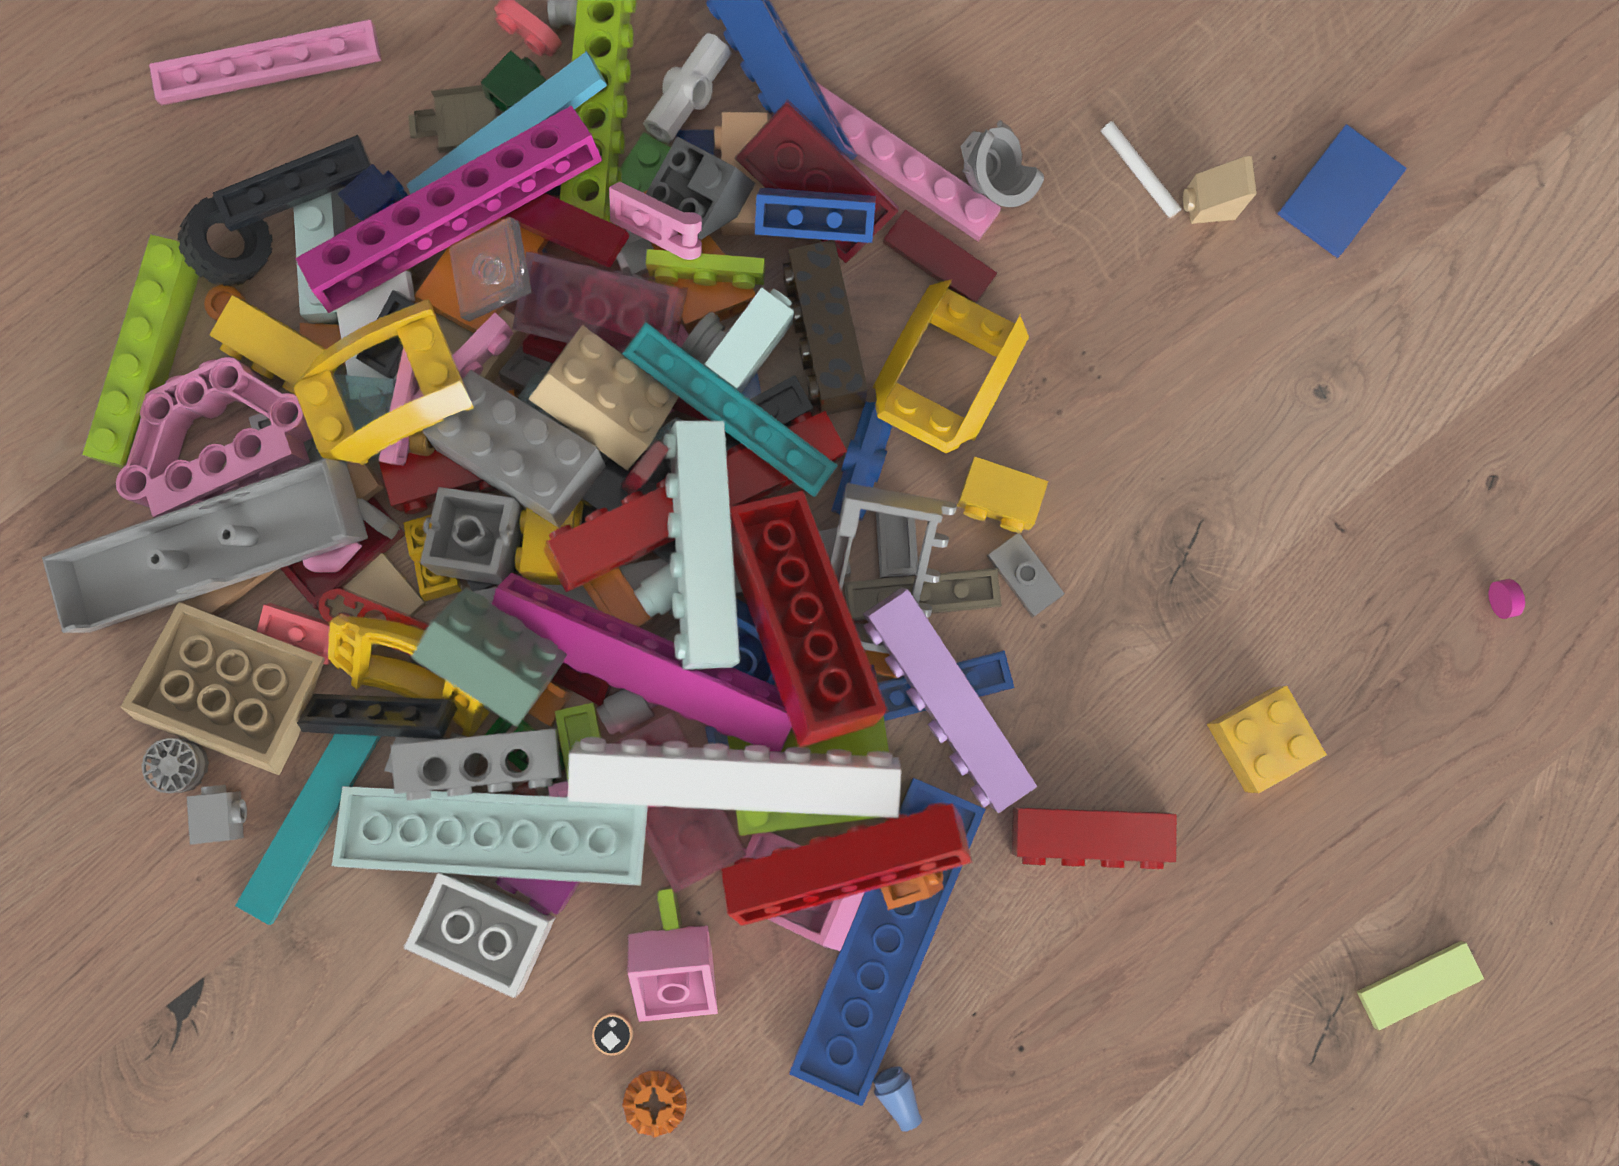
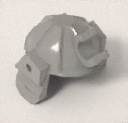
(995, 167)

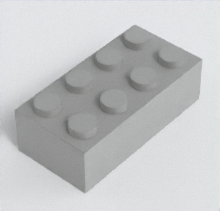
(518, 450)

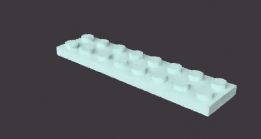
(491, 836)

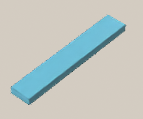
(568, 87)

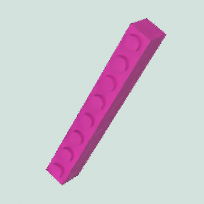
(647, 664)

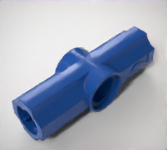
(864, 455)

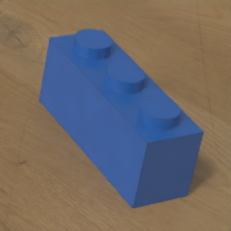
(815, 215)

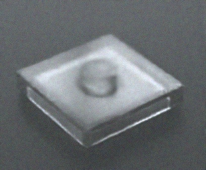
(490, 269)

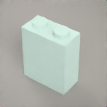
(752, 338)

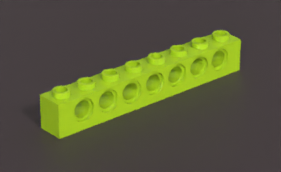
(610, 105)

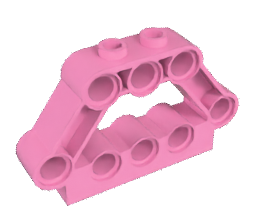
(161, 438)

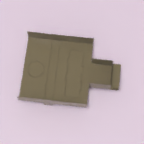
(456, 116)

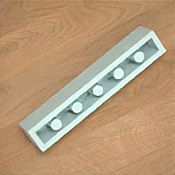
(702, 545)

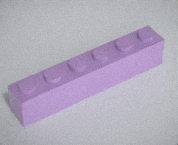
(949, 700)

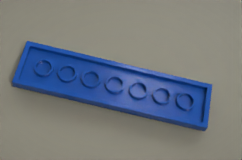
(875, 973)

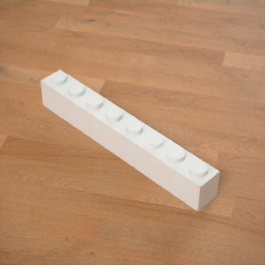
(734, 778)

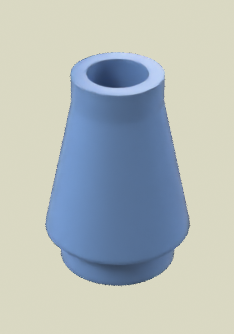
(898, 1097)

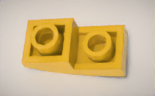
(429, 584)

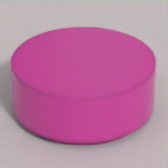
(1506, 598)

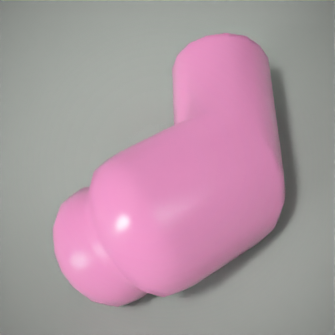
(332, 560)

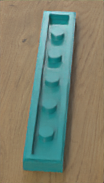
(724, 403)
(305, 826)

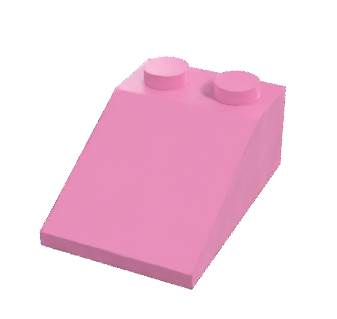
(823, 923)

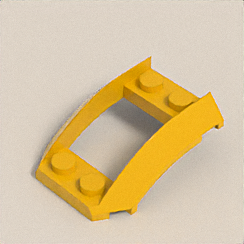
(970, 323)
(433, 368)
(351, 650)

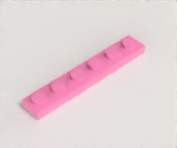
(265, 62)
(914, 171)

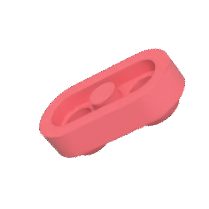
(537, 34)

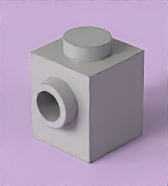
(216, 815)

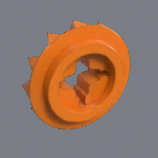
(668, 1091)

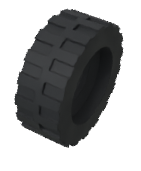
(209, 263)

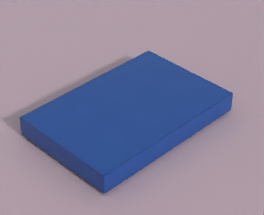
(1342, 191)

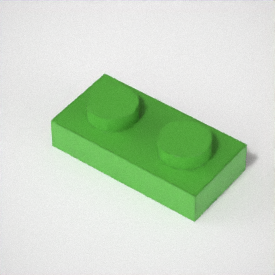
(643, 162)

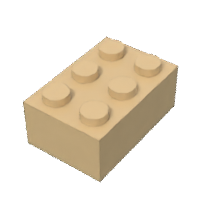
(604, 398)

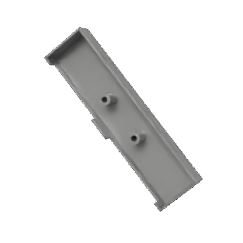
(205, 547)

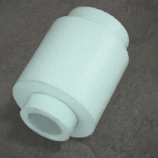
(658, 591)

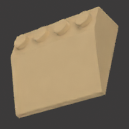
(225, 688)

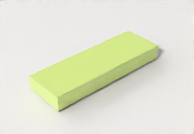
(1420, 985)

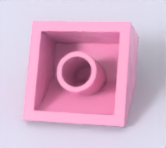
(672, 973)

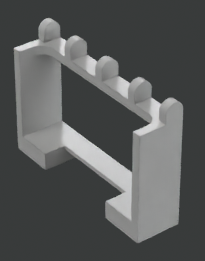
(896, 503)

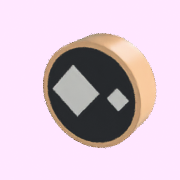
(612, 1033)

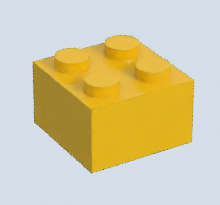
(1266, 739)

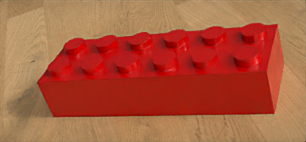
(803, 619)

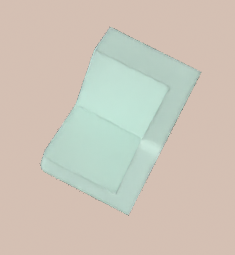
(633, 255)

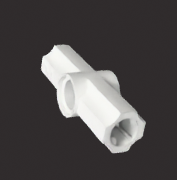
(687, 88)

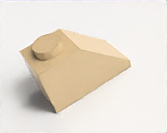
(1220, 191)

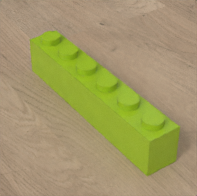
(143, 349)

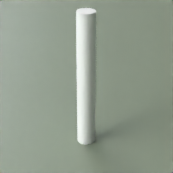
(1140, 169)

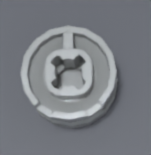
(705, 338)
(175, 765)

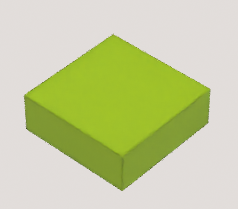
(669, 908)

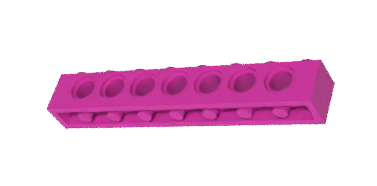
(449, 209)

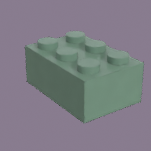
(489, 655)

